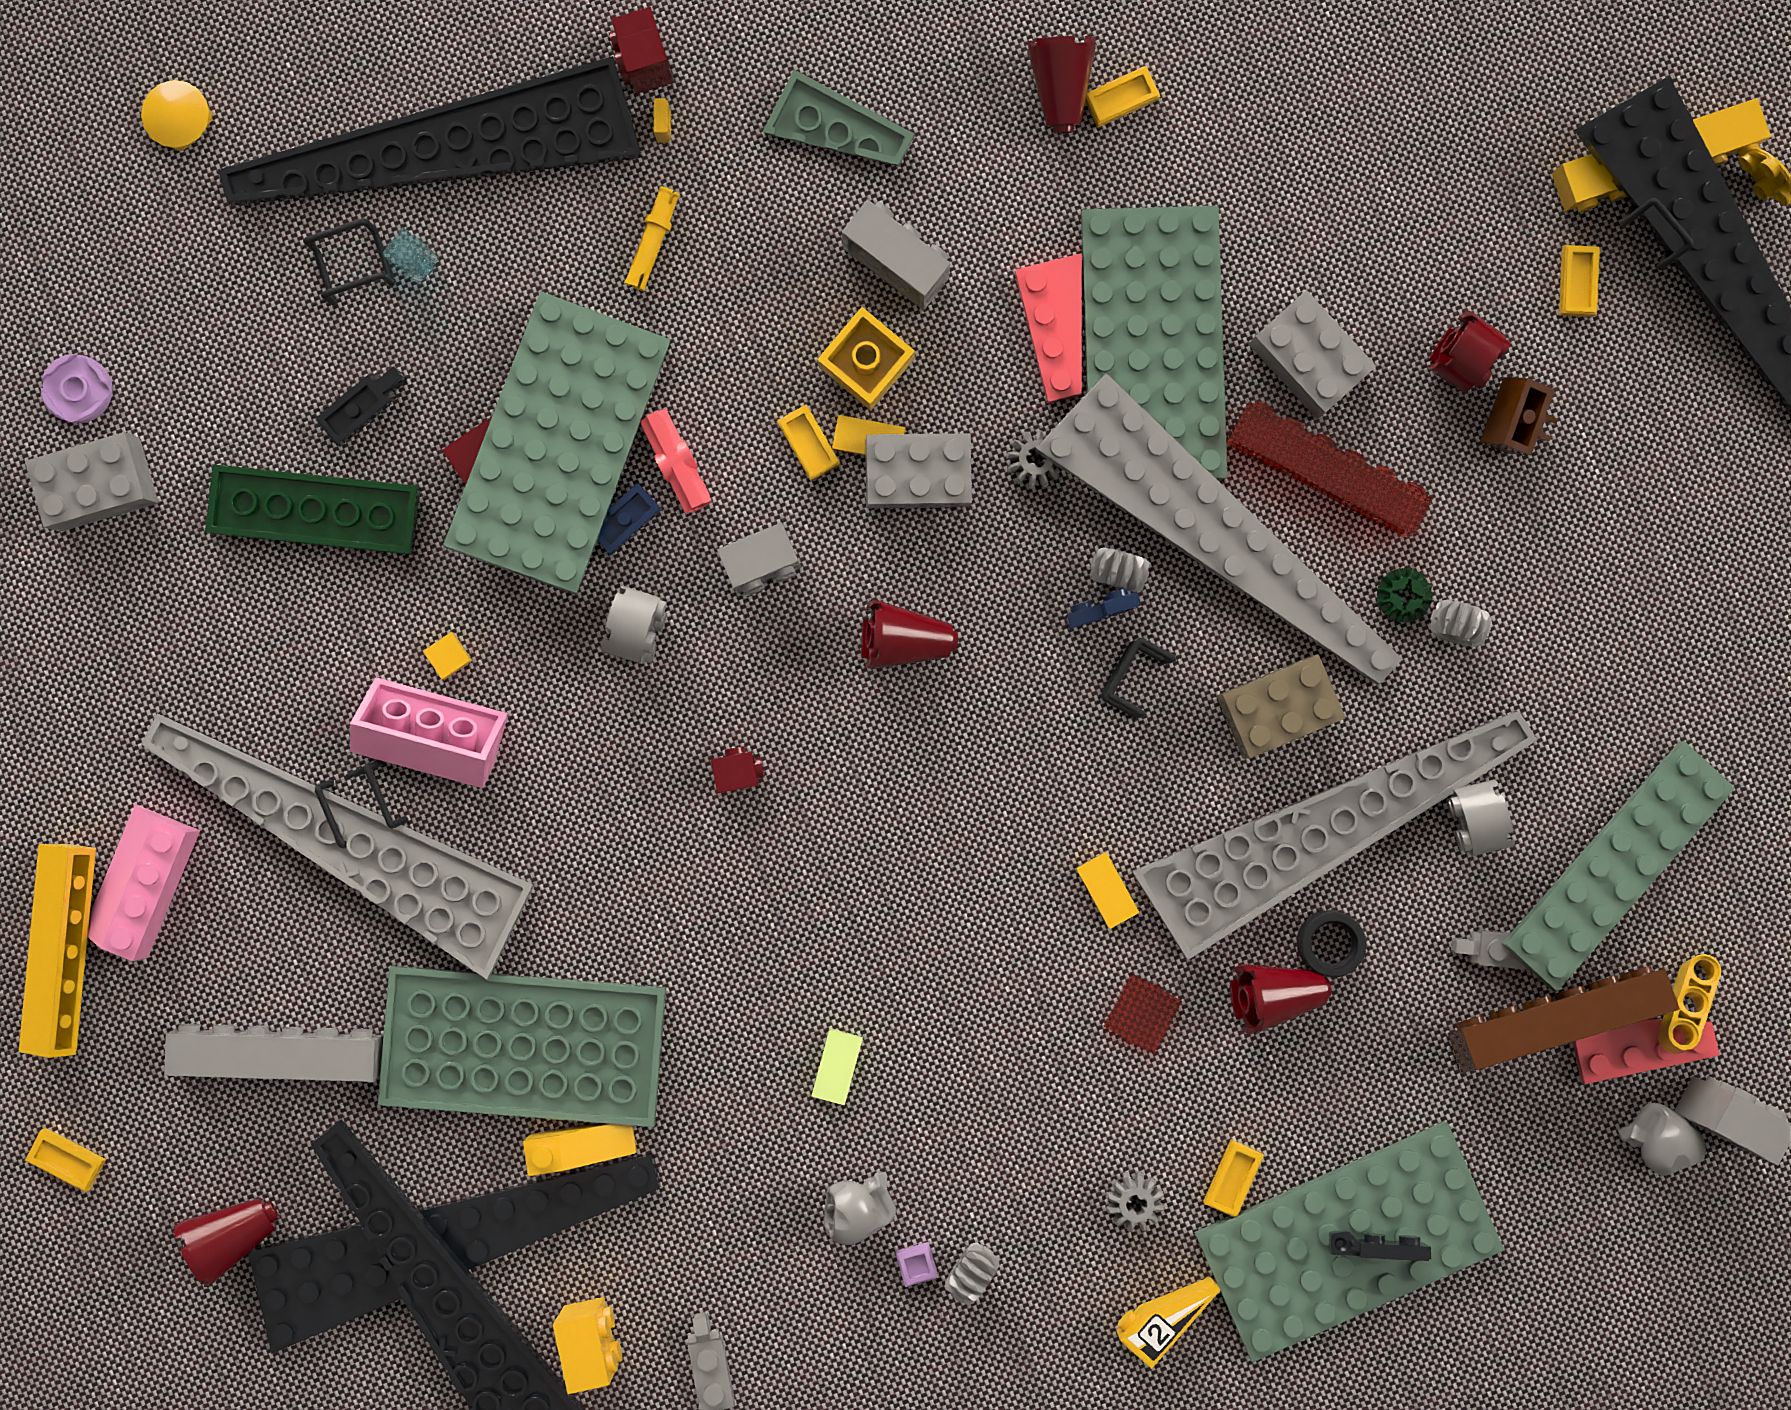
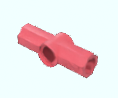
(675, 461)

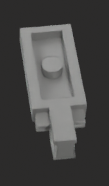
(1487, 950)
(710, 1366)

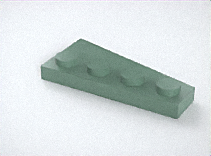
(831, 121)

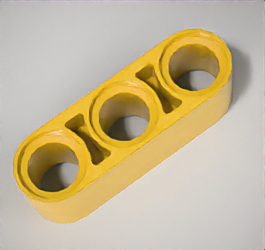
(1701, 993)

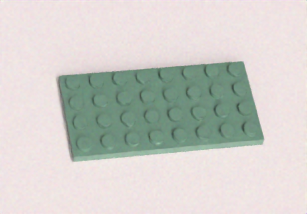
(1159, 318)
(557, 443)
(522, 1046)
(1277, 1254)

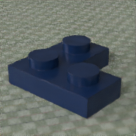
(627, 518)
(1114, 604)

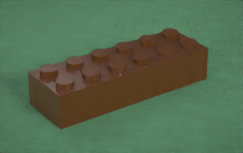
(1568, 1019)

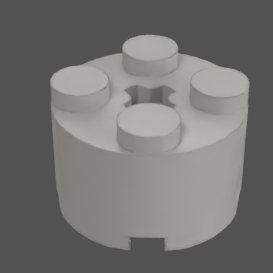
(633, 625)
(1481, 818)

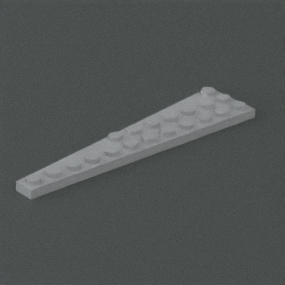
(1152, 477)
(1251, 868)
(421, 882)

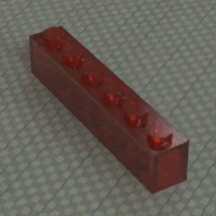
(1328, 469)

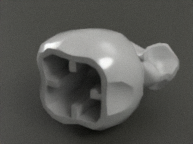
(1665, 1139)
(857, 1209)

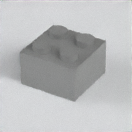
(759, 559)

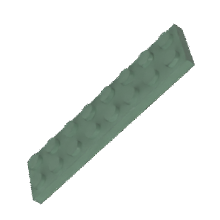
(1618, 866)

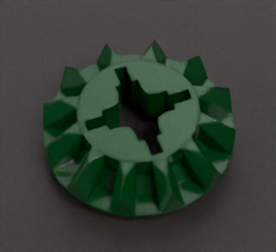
(1392, 604)

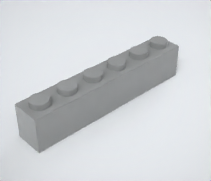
(273, 1054)

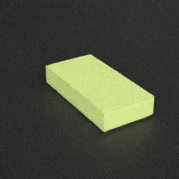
(837, 1066)

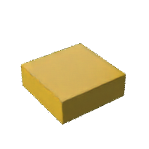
(662, 120)
(447, 656)

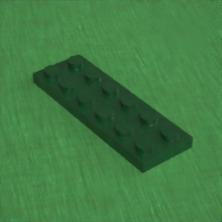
(312, 509)

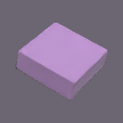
(916, 1264)

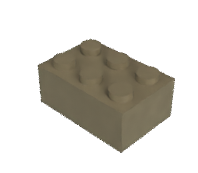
(1281, 706)

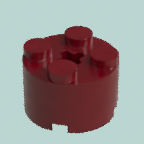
(1468, 352)

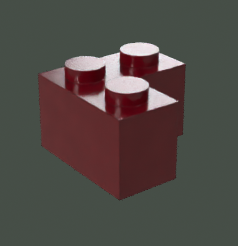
(640, 51)

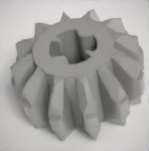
(1030, 470)
(1119, 569)
(1460, 623)
(1144, 1191)
(972, 1273)

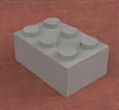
(896, 253)
(1312, 354)
(918, 470)
(91, 482)
(1737, 1118)

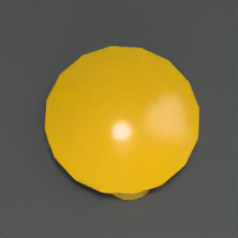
(175, 114)
(1769, 174)

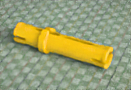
(657, 225)

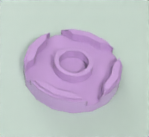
(76, 388)

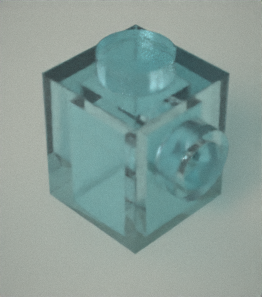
(411, 256)

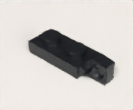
(360, 405)
(1376, 1246)

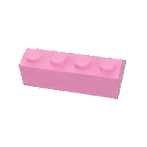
(427, 732)
(140, 883)

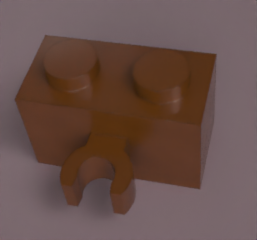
(1518, 416)

